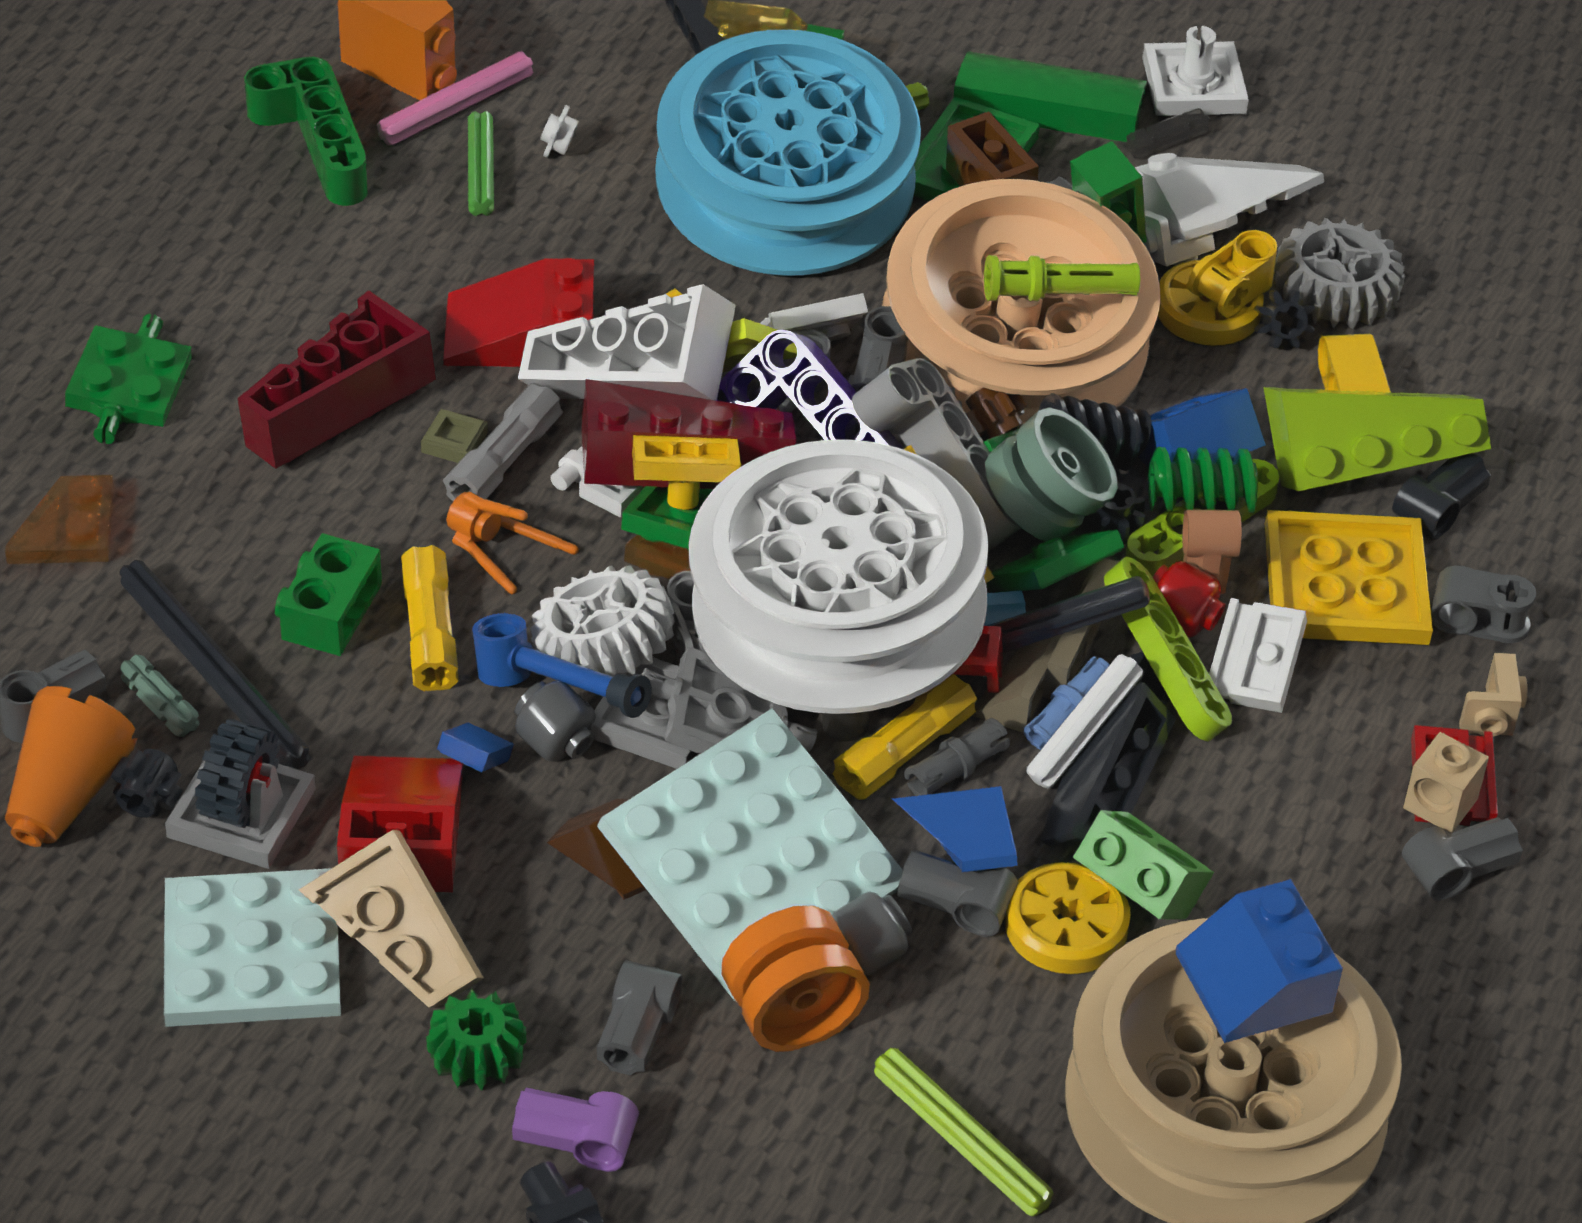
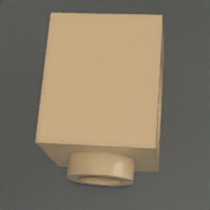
(1445, 782)

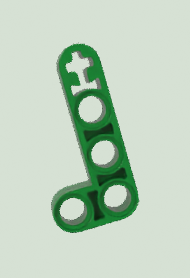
(310, 94)

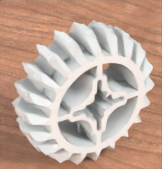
(605, 621)

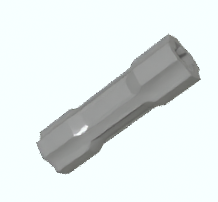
(522, 424)

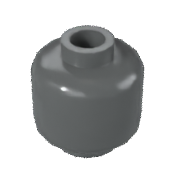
(555, 721)
(874, 930)

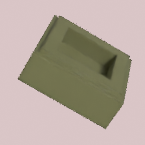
(453, 435)

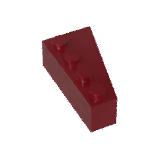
(336, 381)
(619, 411)

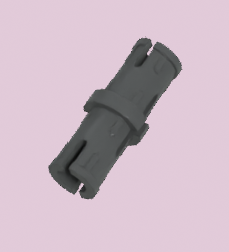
(957, 758)

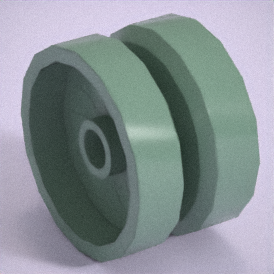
(1051, 474)

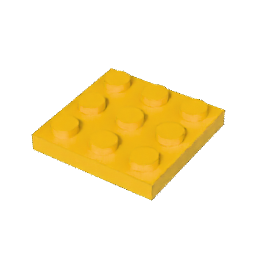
(1350, 575)

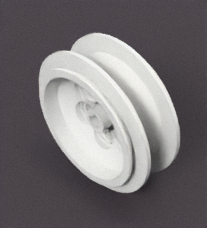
(839, 576)

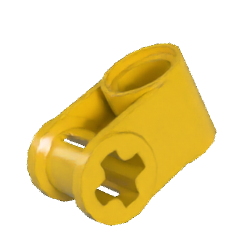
(1236, 272)

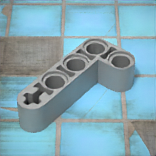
(930, 419)

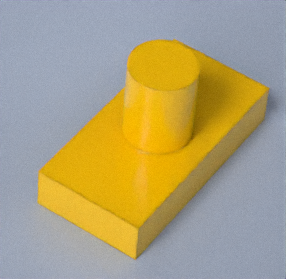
(684, 464)

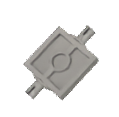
(711, 706)

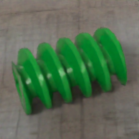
(1202, 478)

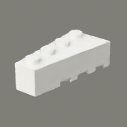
(658, 346)

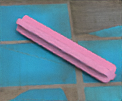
(455, 98)

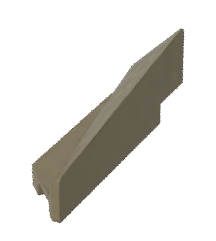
(1044, 665)

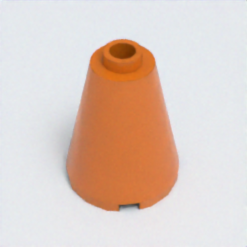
(63, 762)

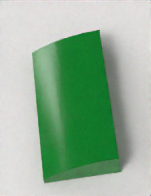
(1053, 95)

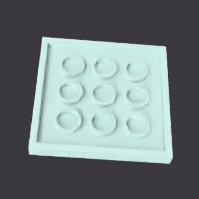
(746, 837)

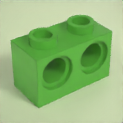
(1143, 865)

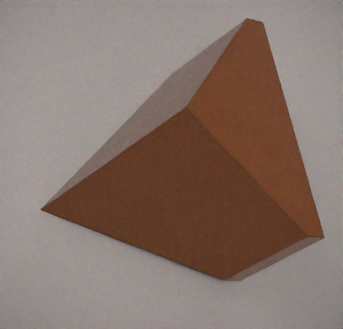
(589, 848)

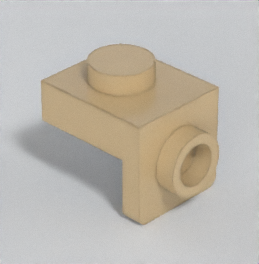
(1500, 704)

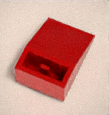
(408, 796)

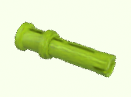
(1037, 278)

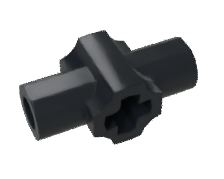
(553, 1199)

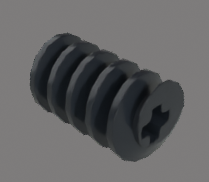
(1118, 429)

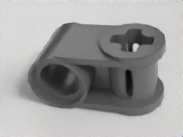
(1477, 604)

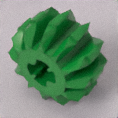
(476, 1039)

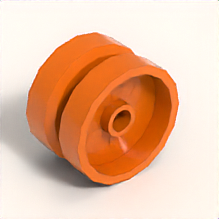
(795, 978)

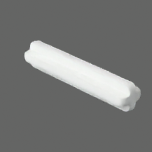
(1084, 721)

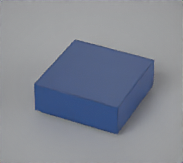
(475, 747)

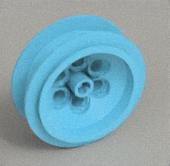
(787, 152)

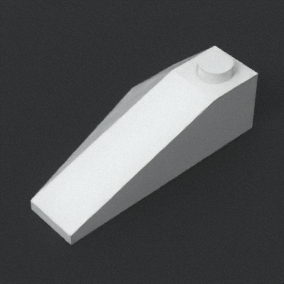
(1209, 193)

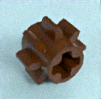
(995, 412)

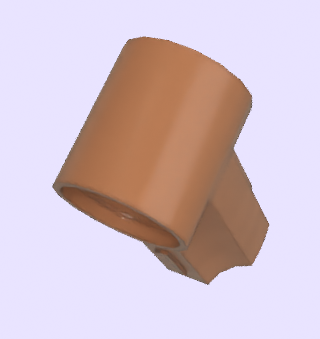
(1212, 540)

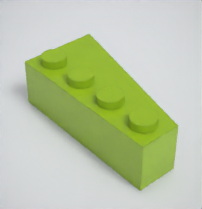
(1356, 434)

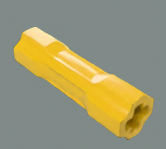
(431, 642)
(877, 757)

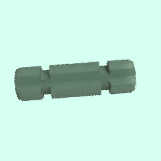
(159, 695)

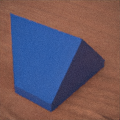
(968, 825)

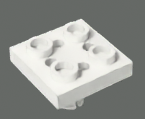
(1195, 75)

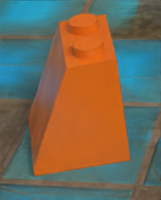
(400, 42)

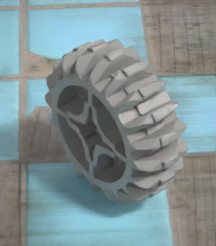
(1340, 271)

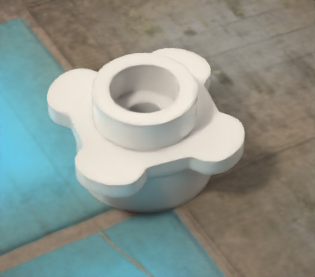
(559, 132)

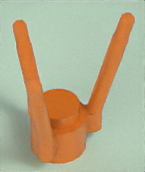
(481, 519)

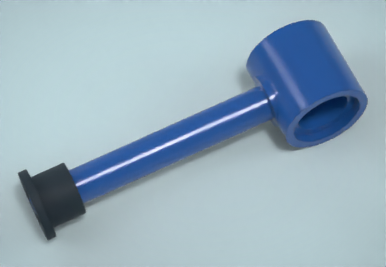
(508, 659)

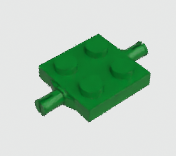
(127, 377)

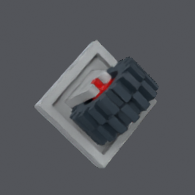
(241, 797)

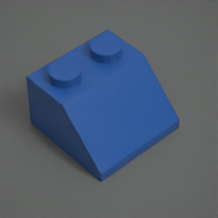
(1206, 422)
(1261, 963)

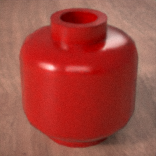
(1191, 596)

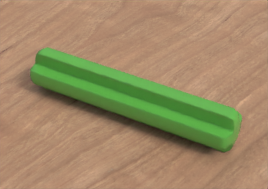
(480, 163)

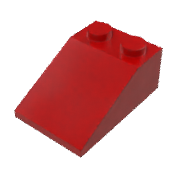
(492, 317)

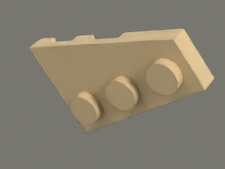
(397, 916)

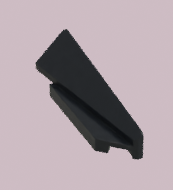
(1114, 762)

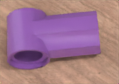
(592, 1129)

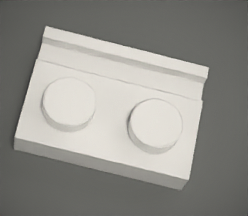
(829, 317)
(1257, 654)

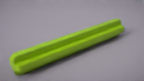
(963, 1132)

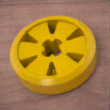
(1198, 317)
(1062, 943)

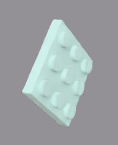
(248, 949)

